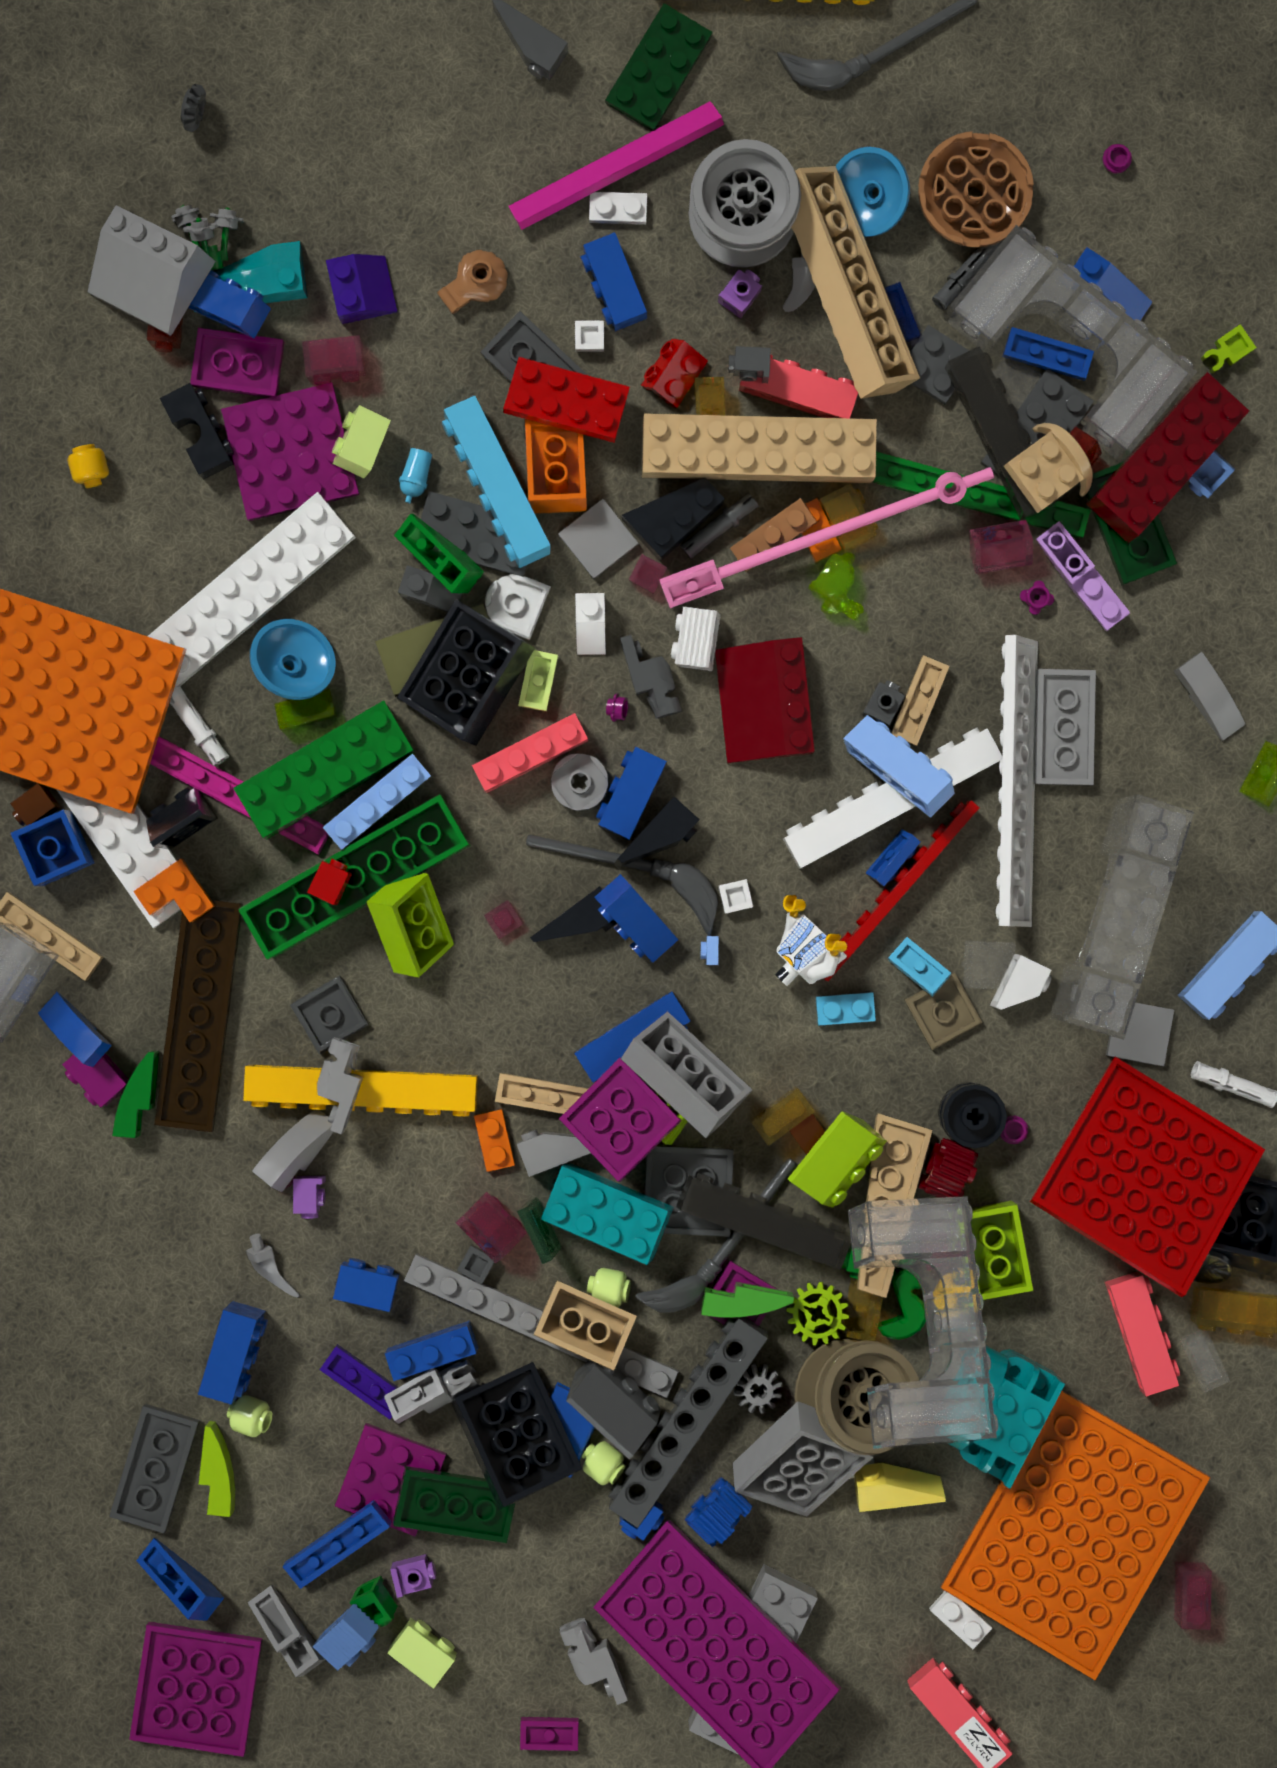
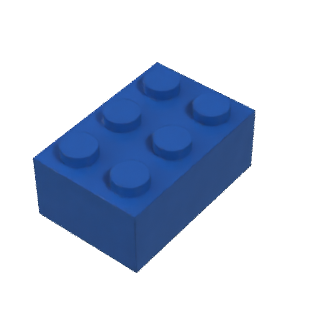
(233, 1353)

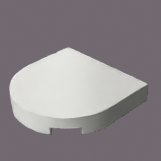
(516, 603)

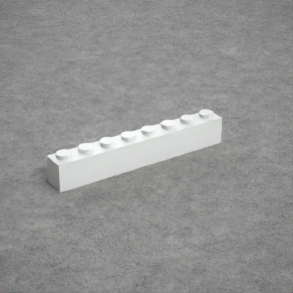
(884, 802)

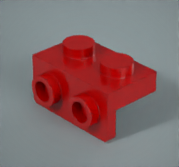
(674, 371)

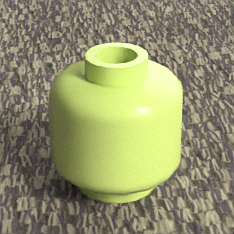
(609, 1286)
(249, 1416)
(603, 1463)

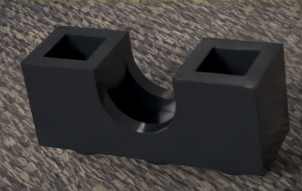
(210, 452)

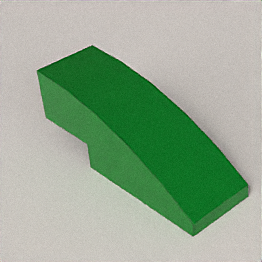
(137, 1096)

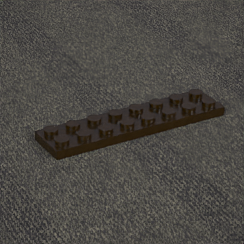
(198, 1019)

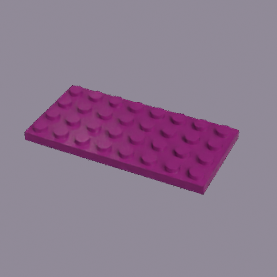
(716, 1648)

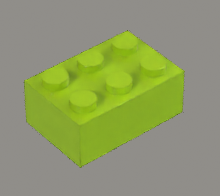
(1000, 1250)

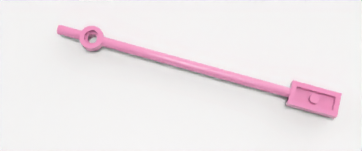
(707, 578)

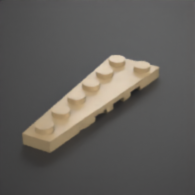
(893, 1177)

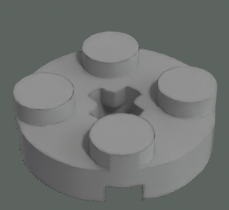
(563, 779)

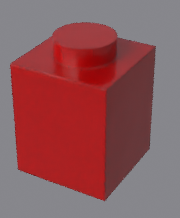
(330, 881)

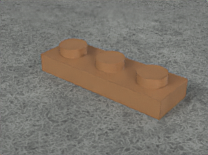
(776, 531)

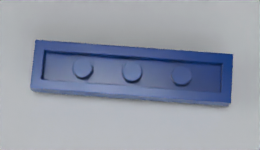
(337, 1544)

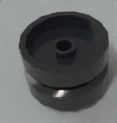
(986, 1124)

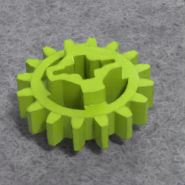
(812, 1325)

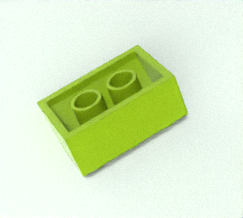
(410, 924)
(838, 1159)

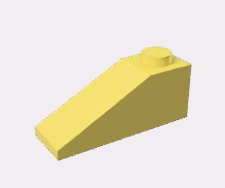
(892, 1486)

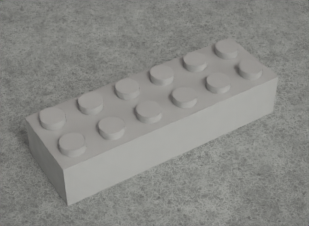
(788, 1605)

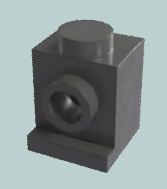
(750, 363)
(876, 709)

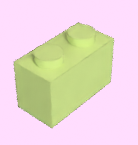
(361, 441)
(423, 1652)

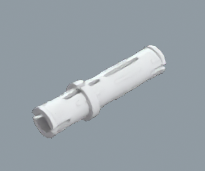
(201, 732)
(1223, 1080)

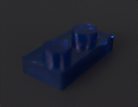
(902, 312)

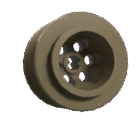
(834, 1366)

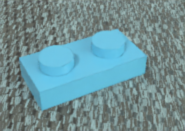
(919, 966)
(845, 1008)

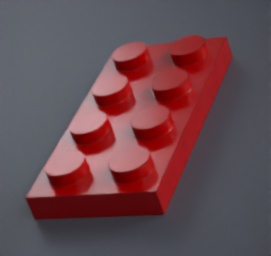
(566, 399)

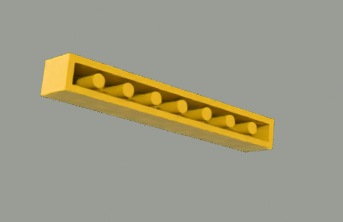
(377, 1091)

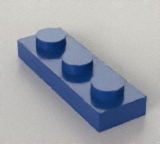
(1048, 353)

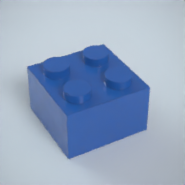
(52, 848)

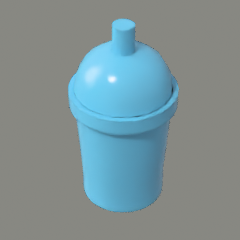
(415, 474)

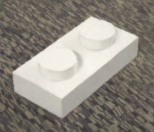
(618, 208)
(960, 1619)

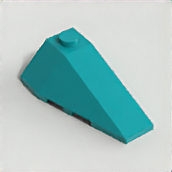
(272, 271)

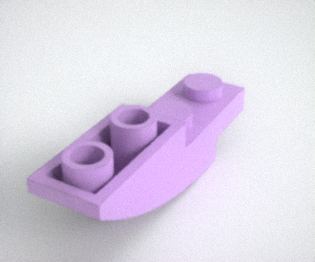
(1082, 576)

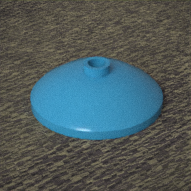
(866, 170)
(295, 645)

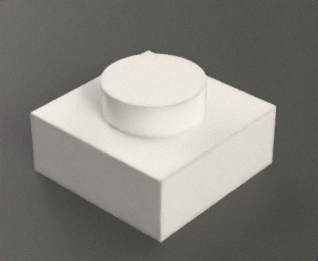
(589, 336)
(735, 896)

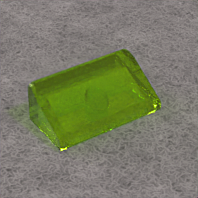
(303, 712)
(1262, 778)

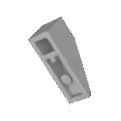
(548, 1150)

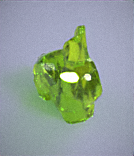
(834, 585)

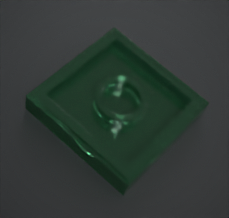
(539, 1231)

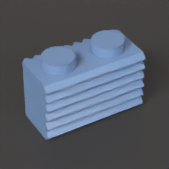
(346, 1637)

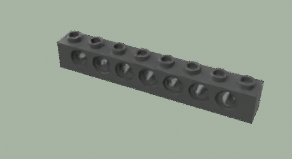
(635, 1506)

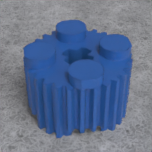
(717, 1513)

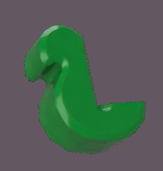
(911, 1306)

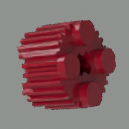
(948, 1169)

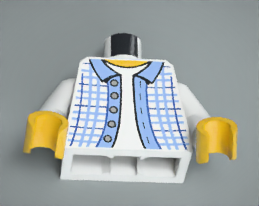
(806, 947)

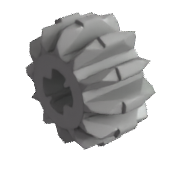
(757, 1399)

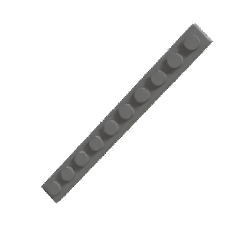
(524, 1318)

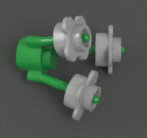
(201, 230)

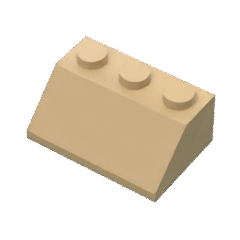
(585, 1325)

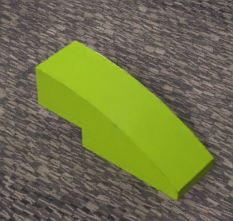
(217, 1472)

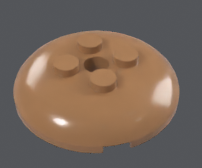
(981, 163)

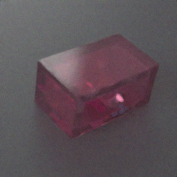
(334, 359)
(1001, 546)
(491, 1227)
(1193, 1595)

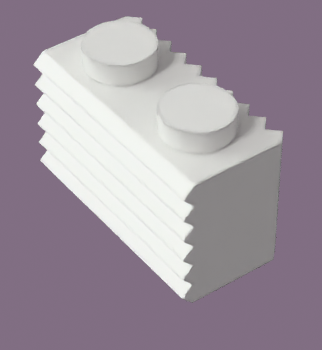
(696, 638)

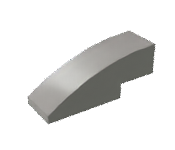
(1210, 695)
(294, 1150)
(285, 1631)

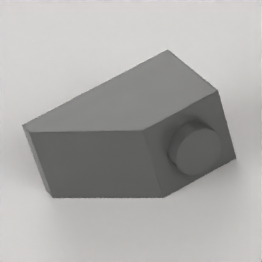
(426, 589)

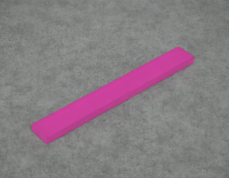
(616, 165)
(220, 787)

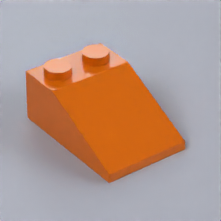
(555, 469)

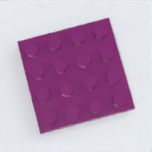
(286, 450)
(195, 1689)

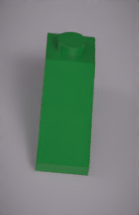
(439, 555)

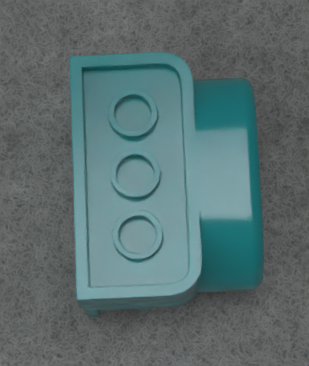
(1022, 1404)

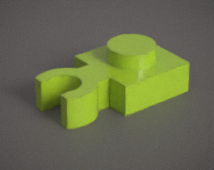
(1231, 348)

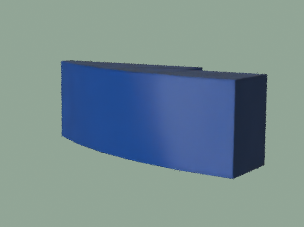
(74, 1030)

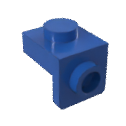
(651, 1521)

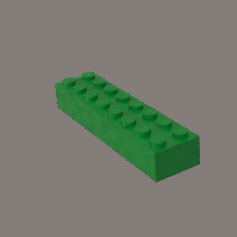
(381, 858)

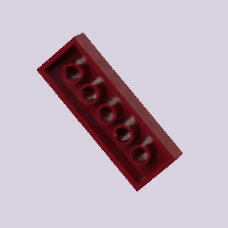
(1168, 457)

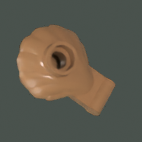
(469, 287)

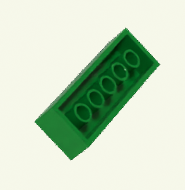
(324, 770)

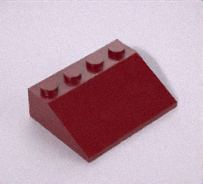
(764, 700)

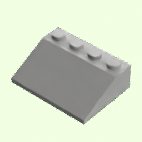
(147, 270)
(795, 1463)

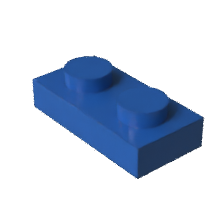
(892, 858)

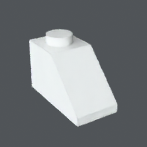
(590, 623)
(1021, 982)

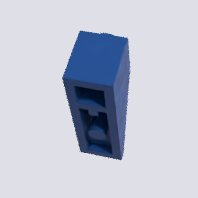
(1113, 283)
(180, 1581)

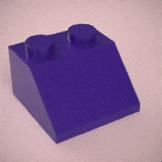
(361, 287)

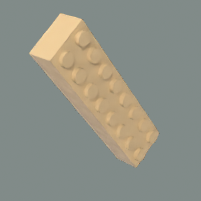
(850, 286)
(759, 448)

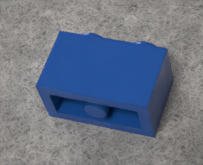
(366, 1285)

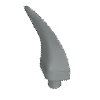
(802, 285)
(263, 1261)

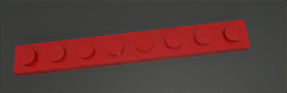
(906, 878)

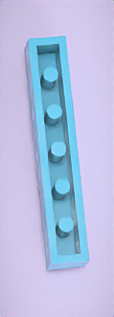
(496, 482)

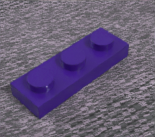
(359, 1379)

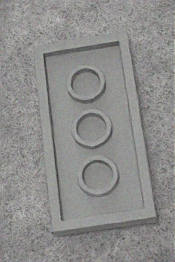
(1065, 727)

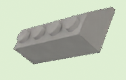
(686, 1074)

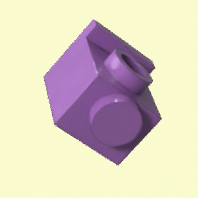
(740, 302)
(308, 1195)
(400, 1574)

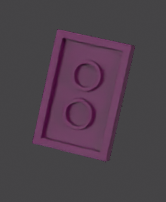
(237, 363)

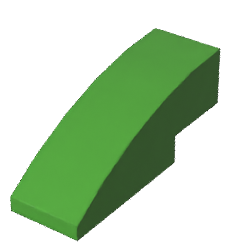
(744, 1302)

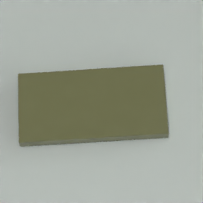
(403, 650)

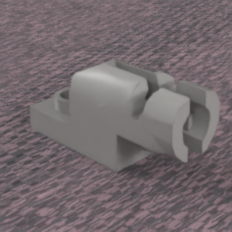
(339, 1083)
(431, 1390)
(593, 1660)

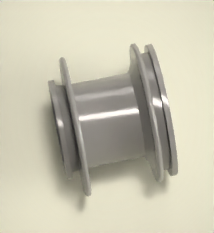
(743, 170)

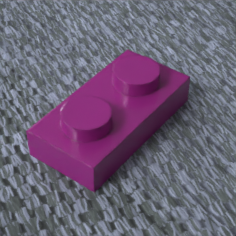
(549, 1733)

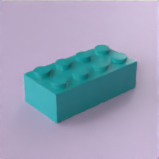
(607, 1213)

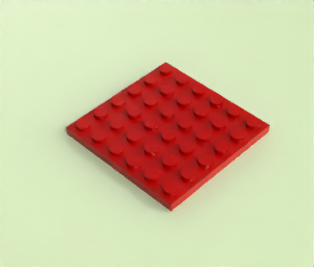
(1148, 1176)

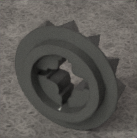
(193, 107)

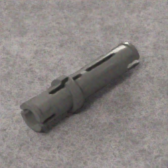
(960, 279)
(721, 524)

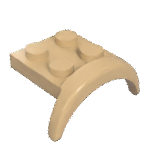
(1050, 467)

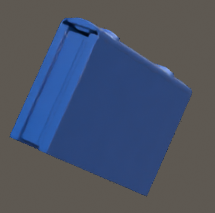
(575, 1425)

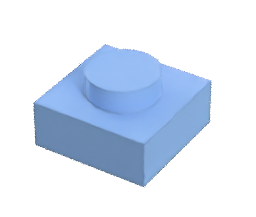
(709, 950)

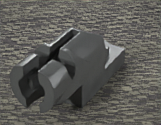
(651, 677)

